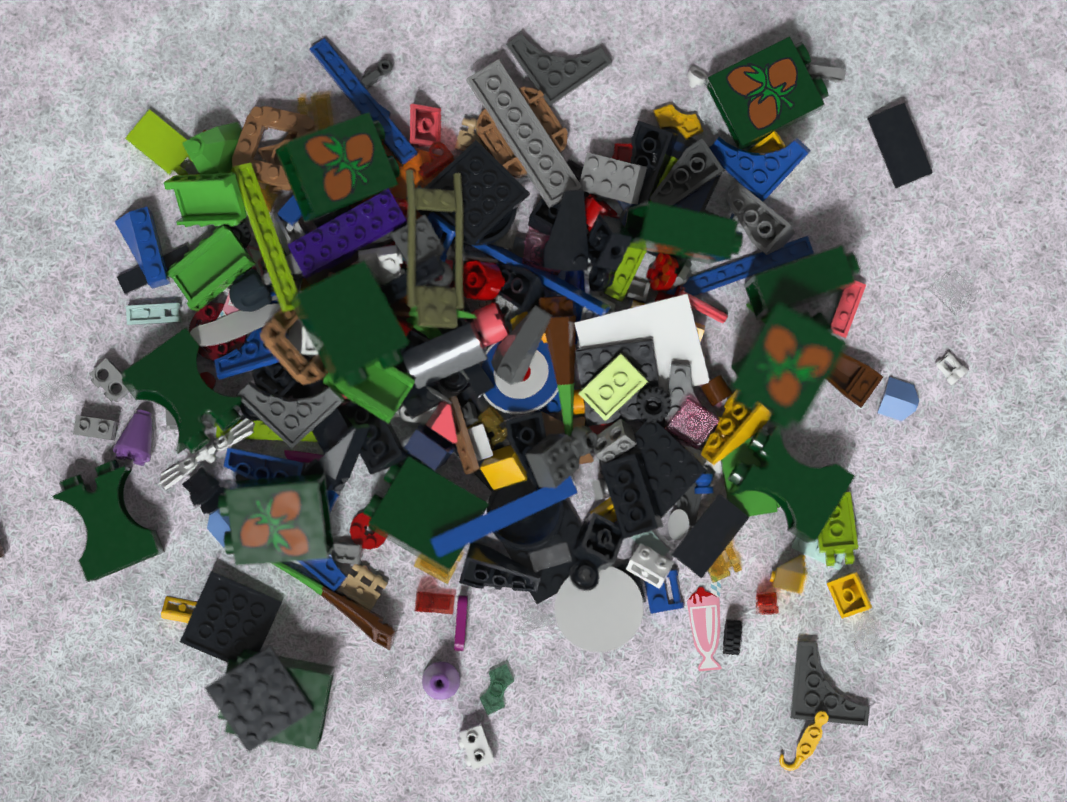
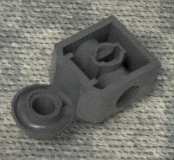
(426, 246)
(560, 455)

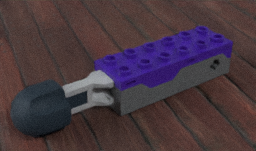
(328, 248)

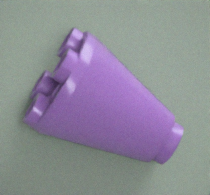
(136, 439)
(447, 674)

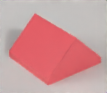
(424, 125)
(442, 421)

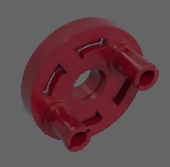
(209, 314)

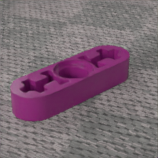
(461, 622)

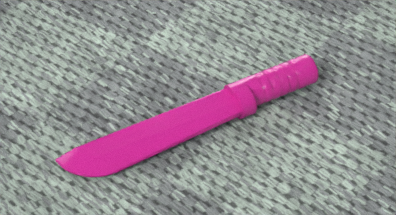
(302, 456)

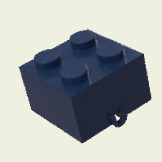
(429, 447)

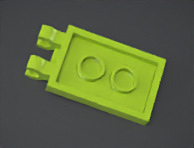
(159, 143)
(839, 533)

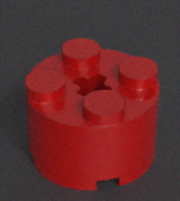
(594, 208)
(481, 280)

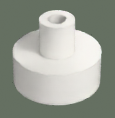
(696, 77)

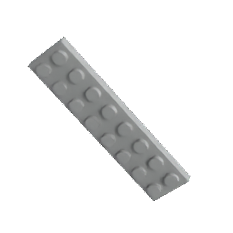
(523, 132)

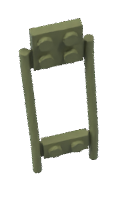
(435, 304)

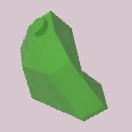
(214, 148)

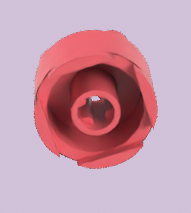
(490, 324)

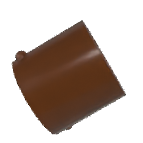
(716, 390)

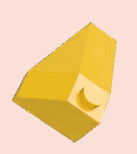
(734, 429)
(790, 575)

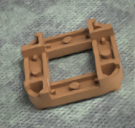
(255, 123)
(497, 145)
(286, 353)

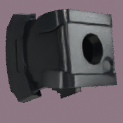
(204, 491)

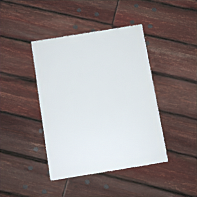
(665, 322)

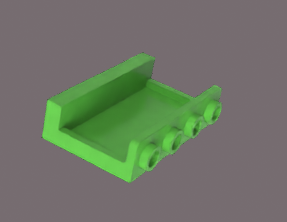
(207, 199)
(210, 267)
(379, 393)
(749, 502)

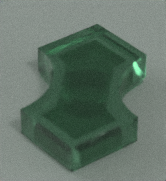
(499, 680)

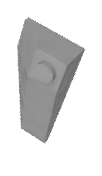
(760, 222)

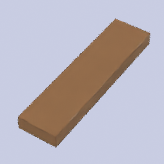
(463, 443)

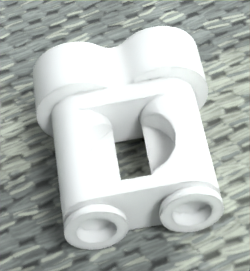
(957, 373)

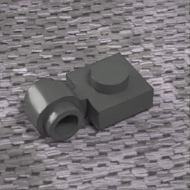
(371, 78)

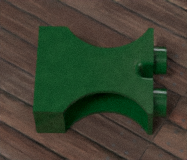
(173, 381)
(802, 491)
(112, 534)

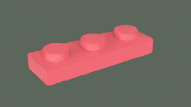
(847, 309)

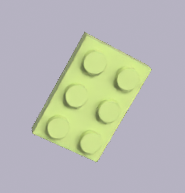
(613, 387)

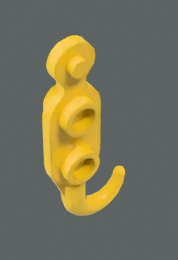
(807, 742)

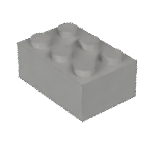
(612, 178)

